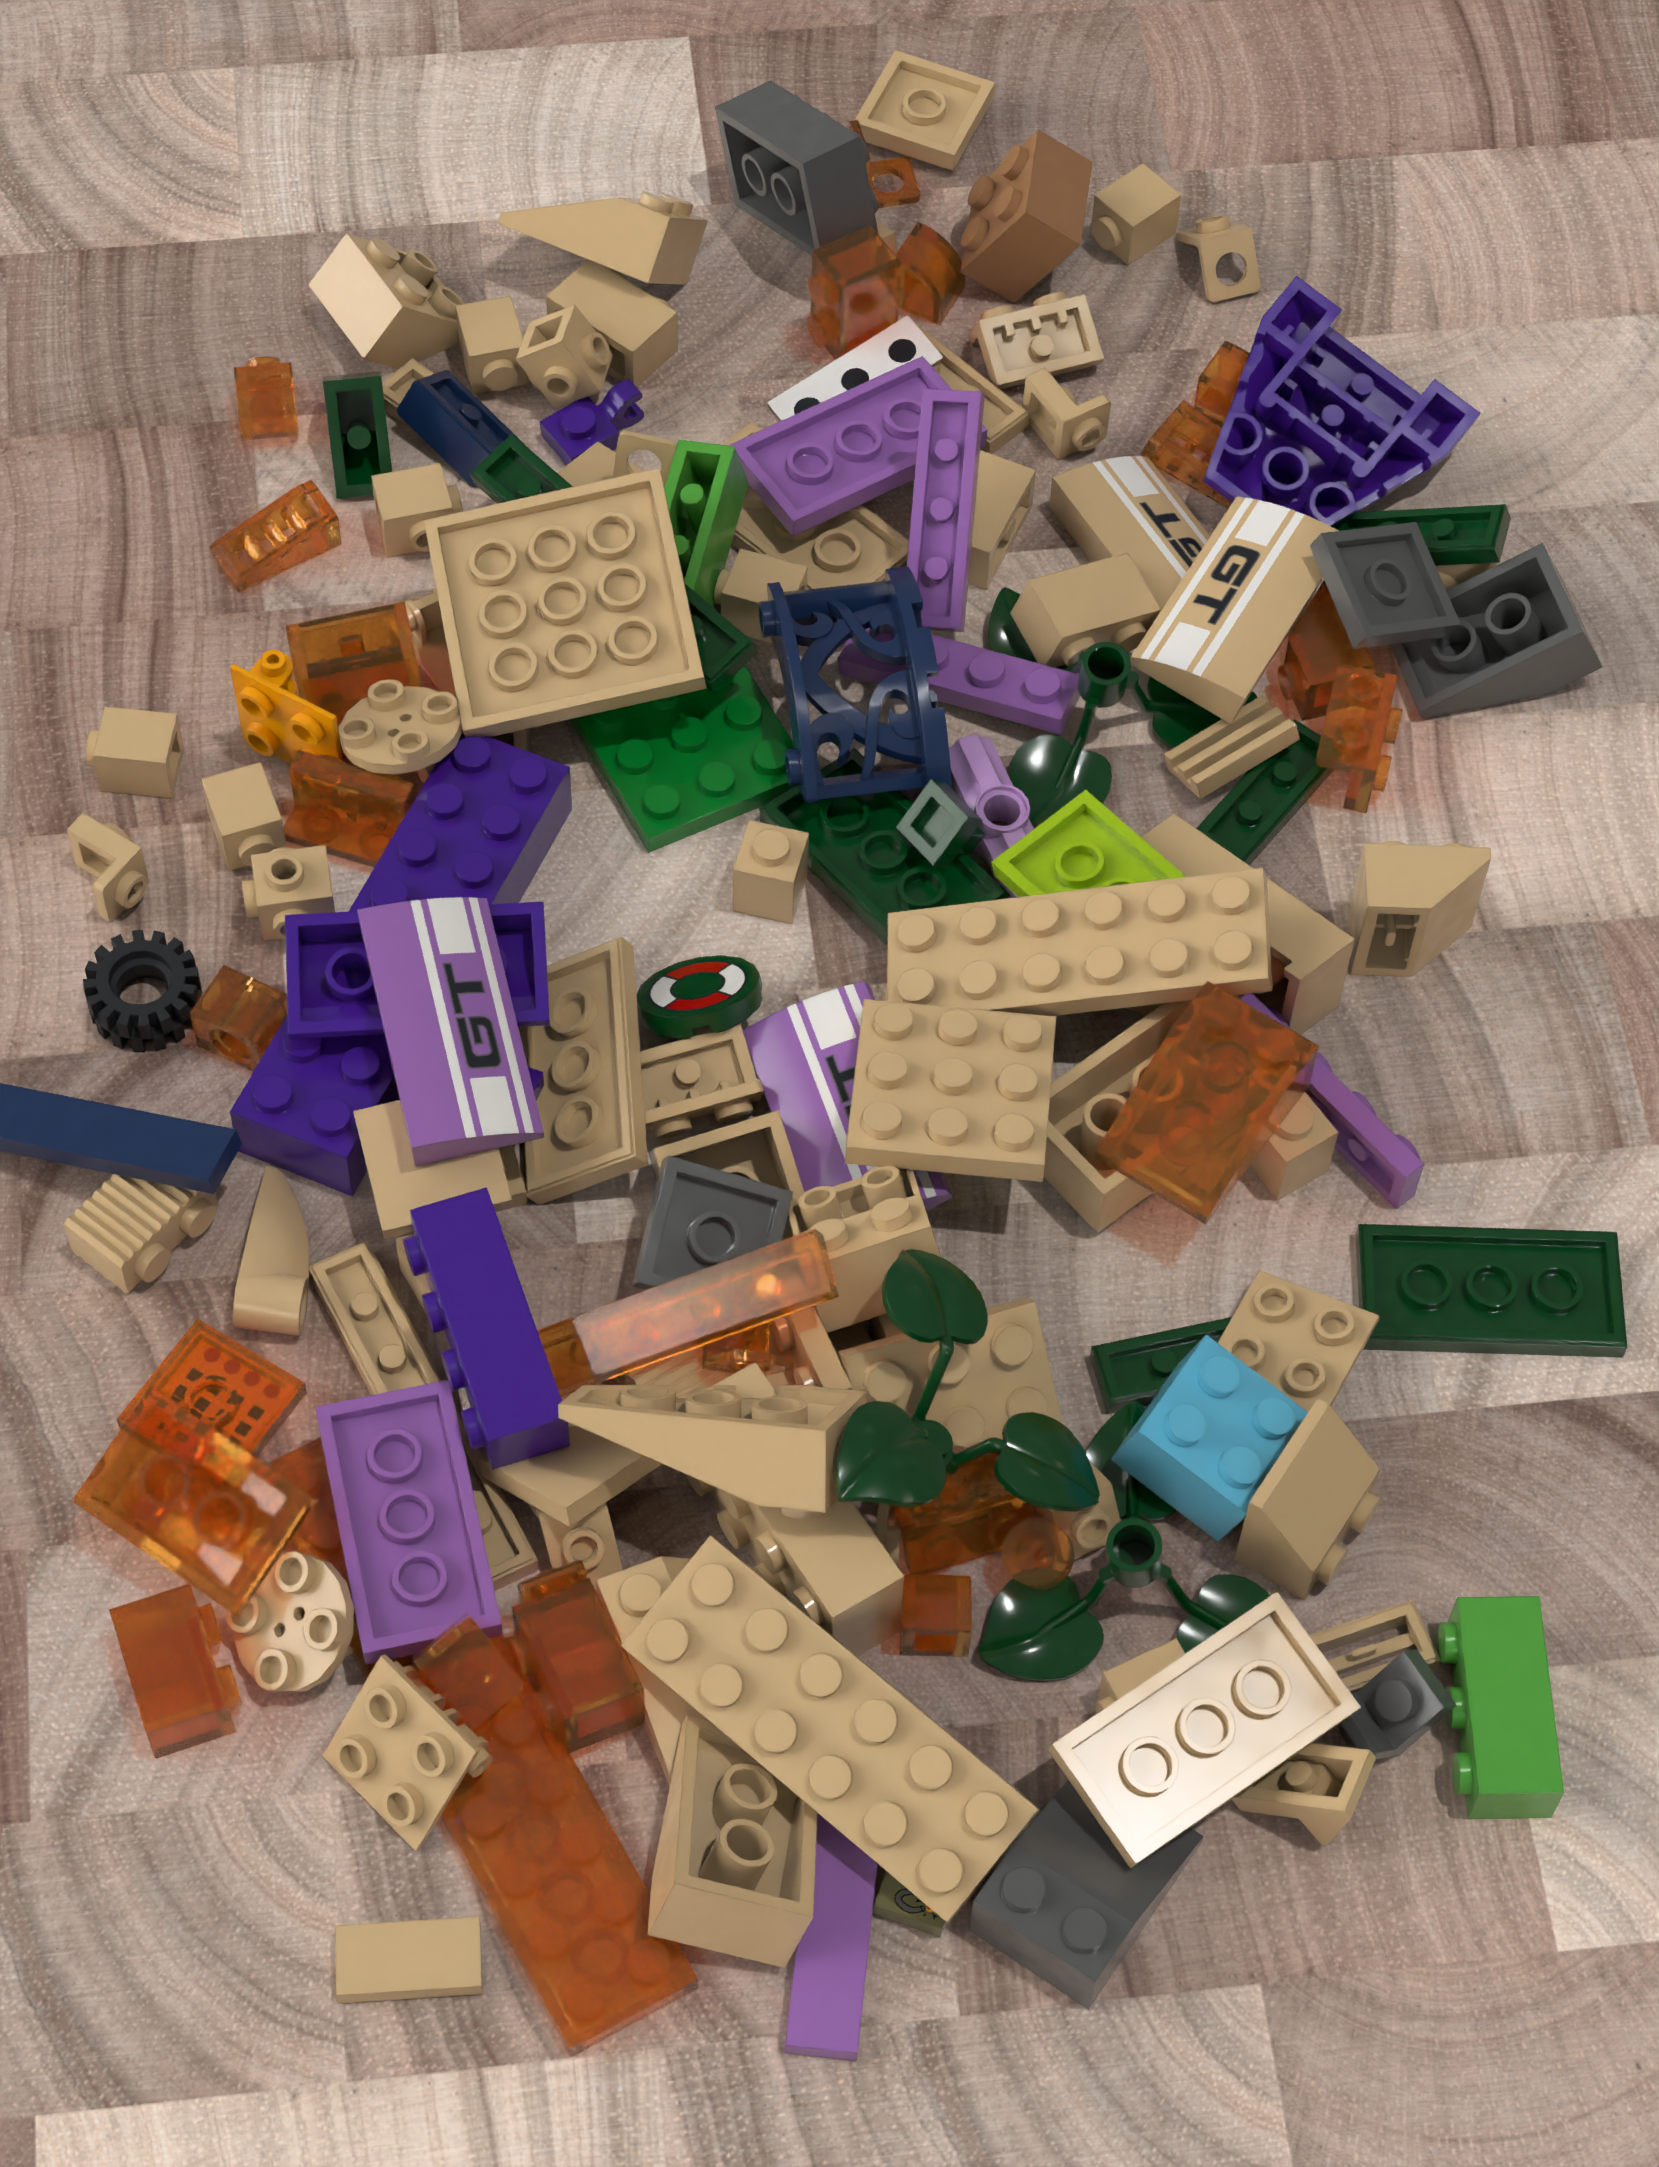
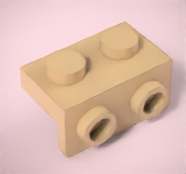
(698, 1079)

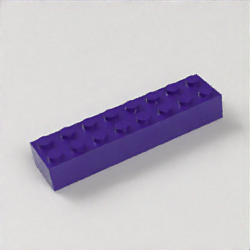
(469, 833)

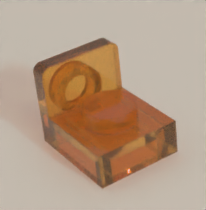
(266, 399)

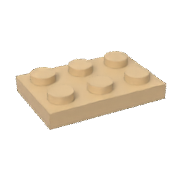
(983, 1380)

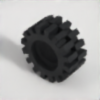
(134, 962)

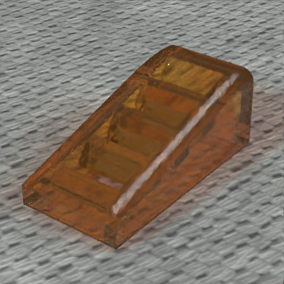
(1178, 460)
(285, 513)

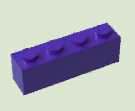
(488, 1329)

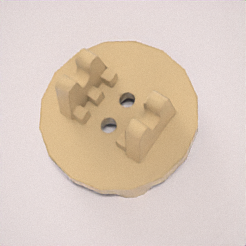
(400, 729)
(310, 1645)

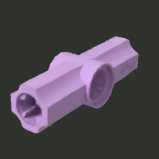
(987, 789)

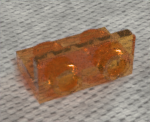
(962, 1521)

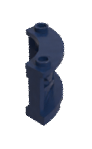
(912, 737)

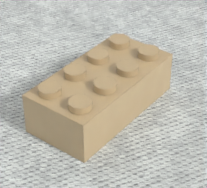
(1084, 1108)
(822, 1563)

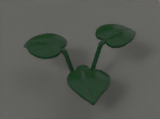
(1050, 767)
(906, 1458)
(1050, 1630)

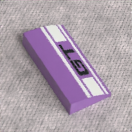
(449, 1027)
(808, 1075)

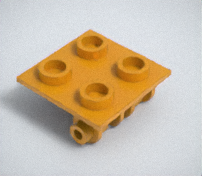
(275, 717)

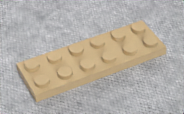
(1086, 947)
(830, 1728)

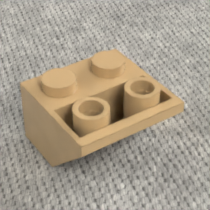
(387, 301)
(1412, 904)
(864, 1232)

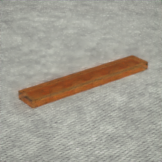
(688, 1312)

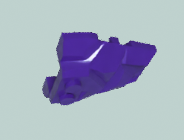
(1324, 420)

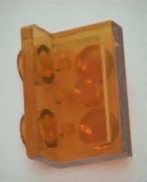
(1355, 729)
(345, 807)

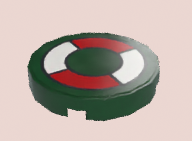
(698, 994)

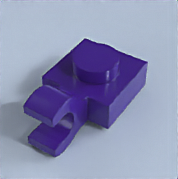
(585, 423)

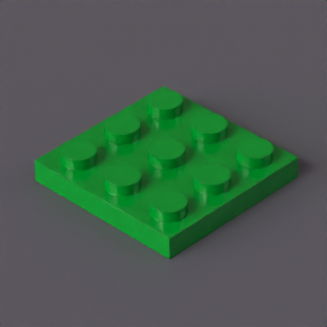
(690, 758)

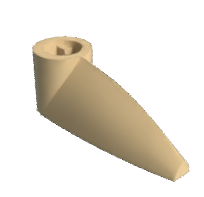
(274, 1263)

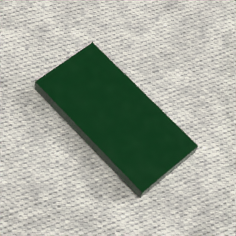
(868, 859)
(1492, 1290)

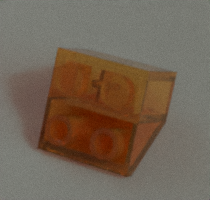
(348, 652)

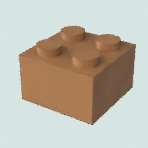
(1025, 216)

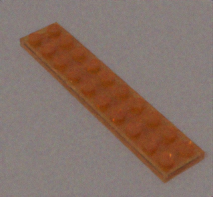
(536, 1844)

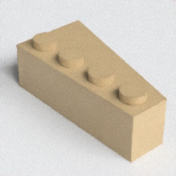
(1305, 948)

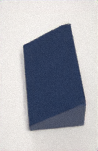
(452, 421)

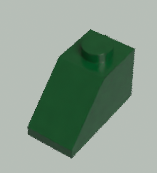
(357, 431)

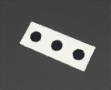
(874, 357)

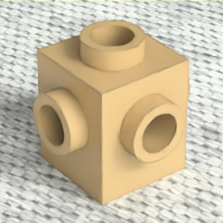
(565, 356)
(287, 884)

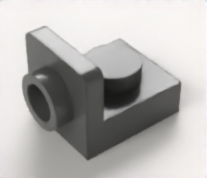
(1397, 1707)

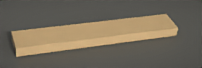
(395, 1359)

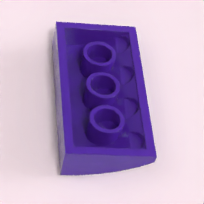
(333, 986)

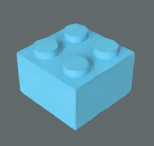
(1210, 1437)

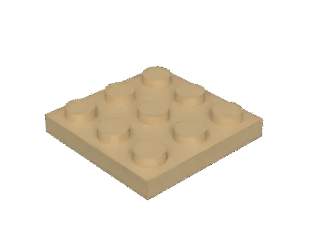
(951, 1090)

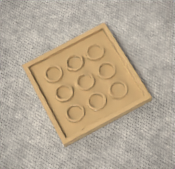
(564, 604)

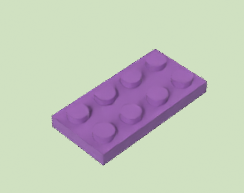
(841, 448)
(406, 1518)

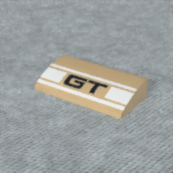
(1131, 509)
(1234, 606)

